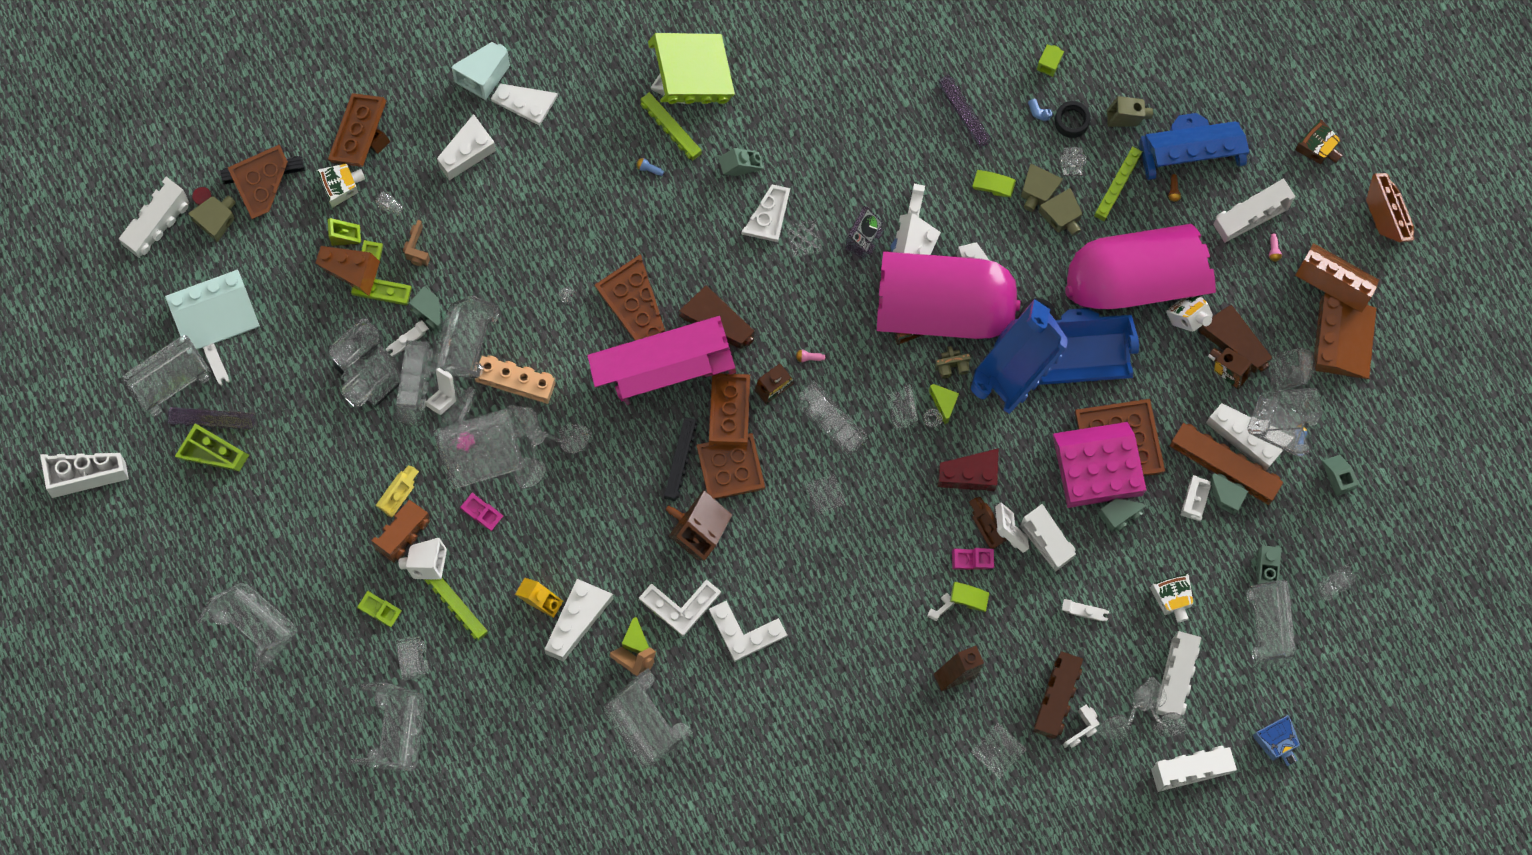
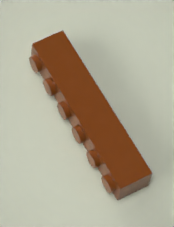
(1223, 461)

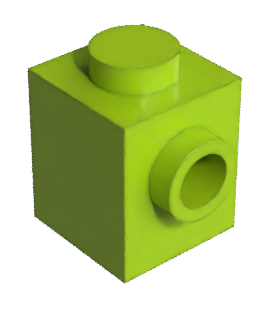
(1050, 60)

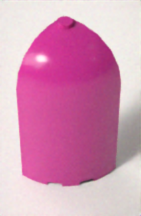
(1140, 269)
(945, 296)

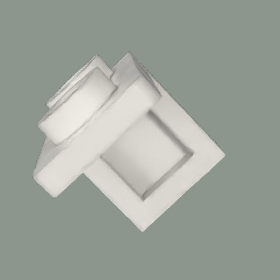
(445, 396)
(1089, 717)

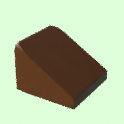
(379, 141)

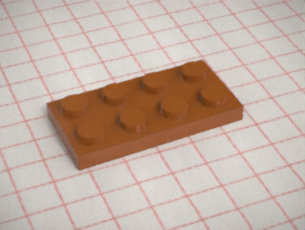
(357, 129)
(729, 409)

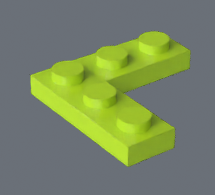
(382, 289)

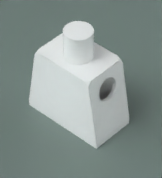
(425, 559)

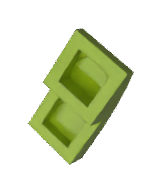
(995, 183)
(969, 596)
(379, 609)

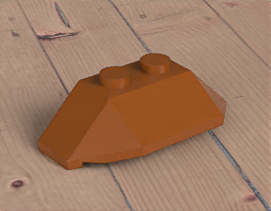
(1389, 209)

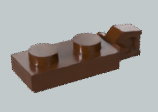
(986, 523)

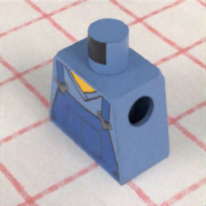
(1279, 740)

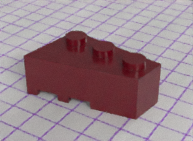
(970, 472)

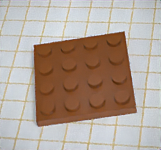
(1142, 422)

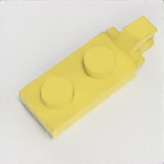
(397, 491)

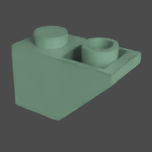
(740, 162)
(427, 306)
(1340, 475)
(1227, 494)
(1119, 512)
(1268, 564)

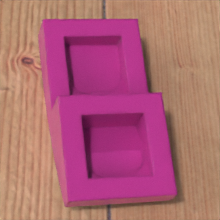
(481, 512)
(972, 559)

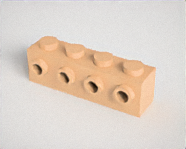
(516, 379)

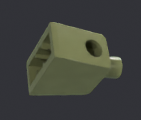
(1127, 112)
(1039, 187)
(1062, 212)
(214, 216)

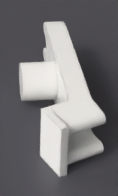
(916, 199)
(412, 335)
(216, 363)
(1084, 610)
(936, 614)

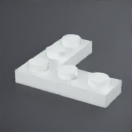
(680, 618)
(744, 645)

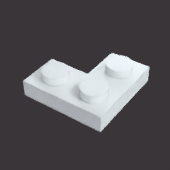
(1007, 528)

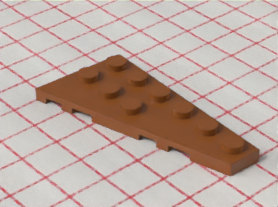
(632, 299)

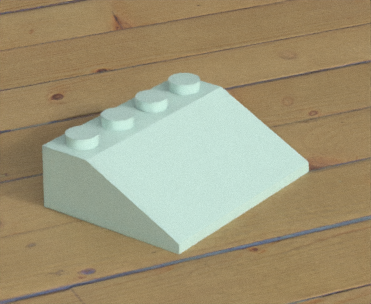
(213, 310)

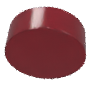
(201, 195)

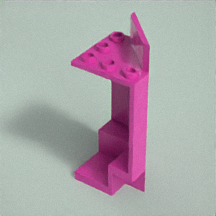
(664, 359)

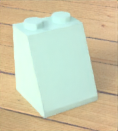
(482, 69)

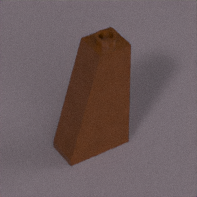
(709, 305)
(1232, 332)
(959, 669)

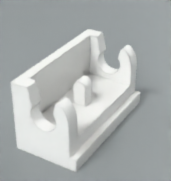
(1195, 498)

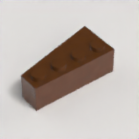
(1057, 695)

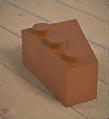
(350, 266)
(401, 531)

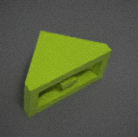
(343, 232)
(944, 400)
(634, 638)

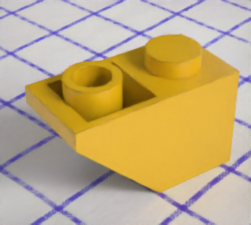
(539, 597)

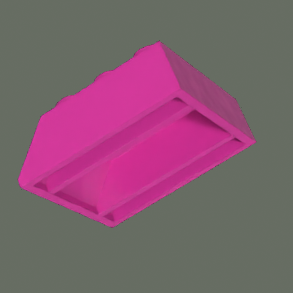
(1099, 464)

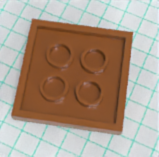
(730, 469)

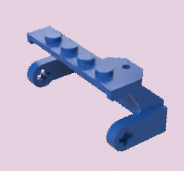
(1191, 141)
(1095, 348)
(1020, 357)

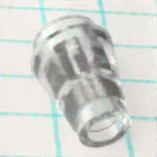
(388, 203)

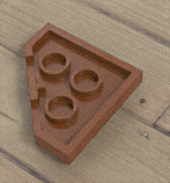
(259, 179)

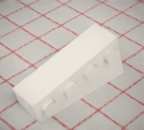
(1254, 211)
(577, 617)

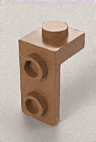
(415, 256)
(634, 664)

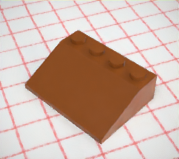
(1337, 277)
(1344, 338)

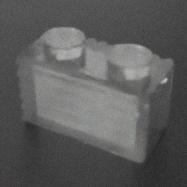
(411, 658)

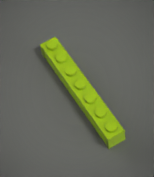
(670, 126)
(1118, 184)
(461, 610)

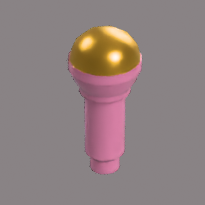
(1275, 254)
(803, 356)

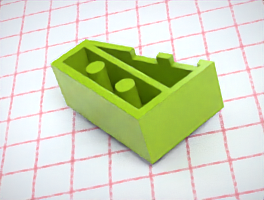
(208, 449)

